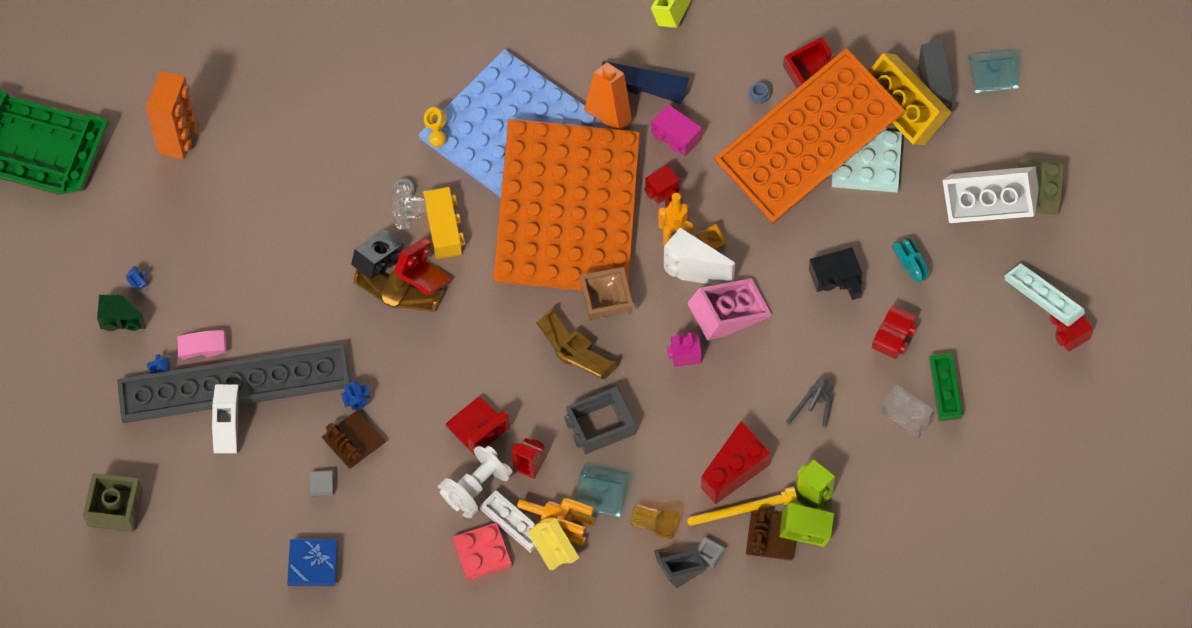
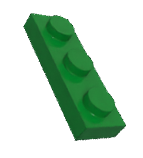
(945, 387)

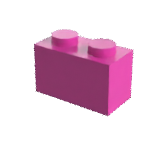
(676, 130)

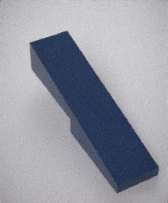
(653, 82)

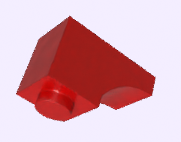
(528, 457)

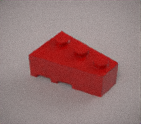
(734, 464)

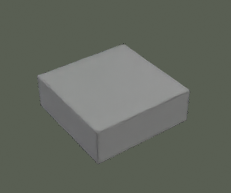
(321, 483)
(710, 552)

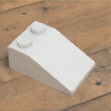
(696, 261)

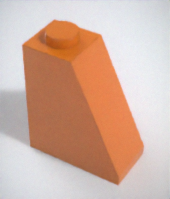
(609, 97)

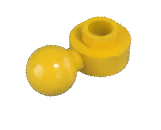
(437, 137)

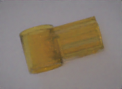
(661, 522)

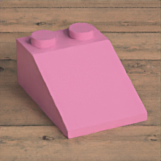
(728, 308)

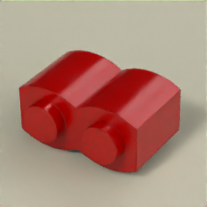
(894, 332)

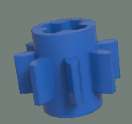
(355, 395)

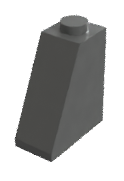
(935, 72)

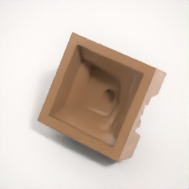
(606, 293)

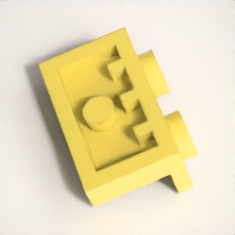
(552, 543)

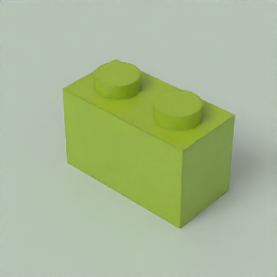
(815, 484)
(806, 524)

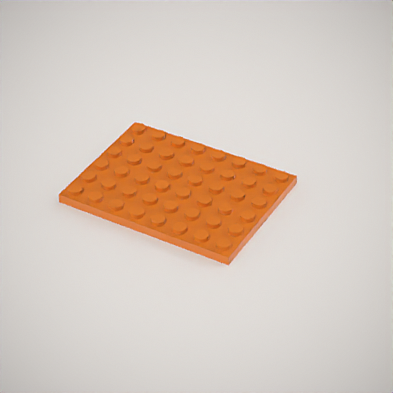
(565, 203)

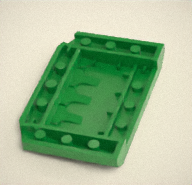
(47, 145)

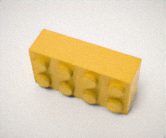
(922, 107)

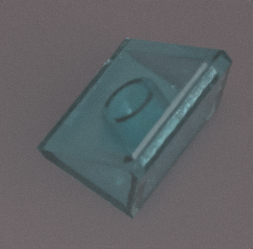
(994, 70)
(602, 489)

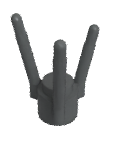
(820, 393)

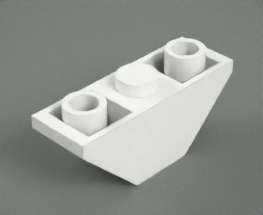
(225, 419)

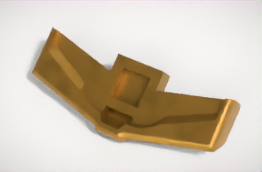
(397, 293)
(574, 347)

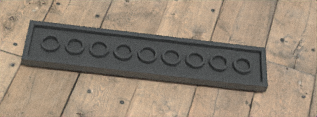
(258, 381)

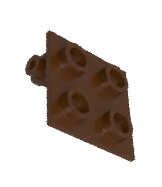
(352, 439)
(764, 536)

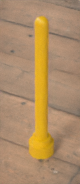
(785, 497)

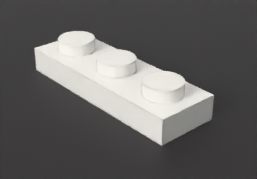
(509, 519)

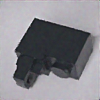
(836, 270)

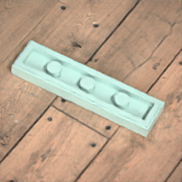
(1044, 294)

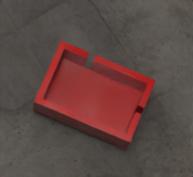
(807, 61)

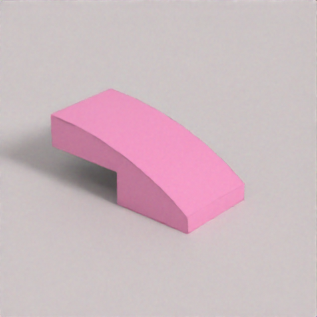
(202, 343)

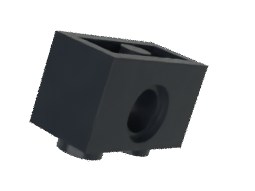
(377, 254)

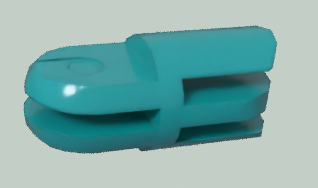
(911, 259)

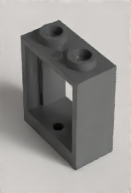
(594, 403)

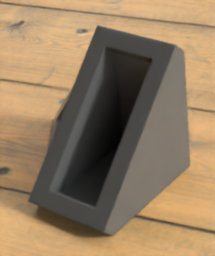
(680, 565)

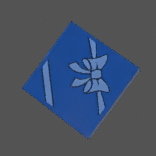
(312, 562)

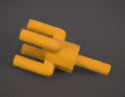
(674, 217)
(564, 516)

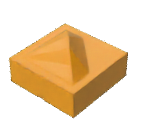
(712, 237)

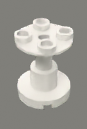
(461, 494)

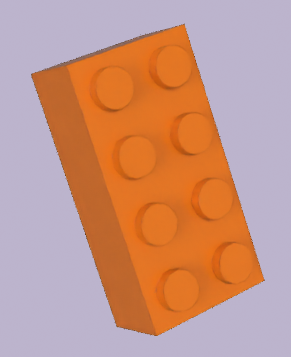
(172, 115)

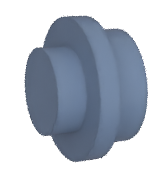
(759, 93)

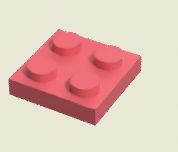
(481, 551)

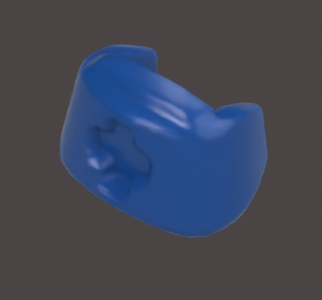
(136, 278)
(159, 365)

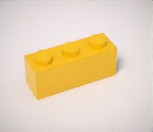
(443, 223)

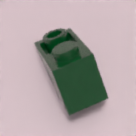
(118, 313)

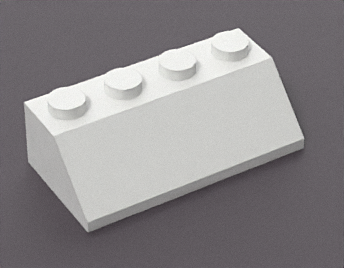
(991, 194)

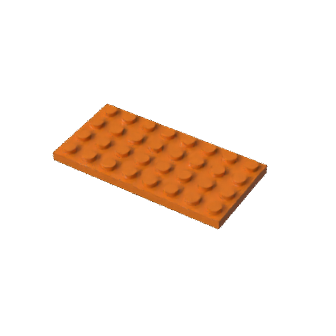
(809, 135)

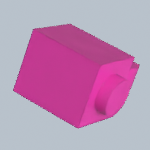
(684, 349)

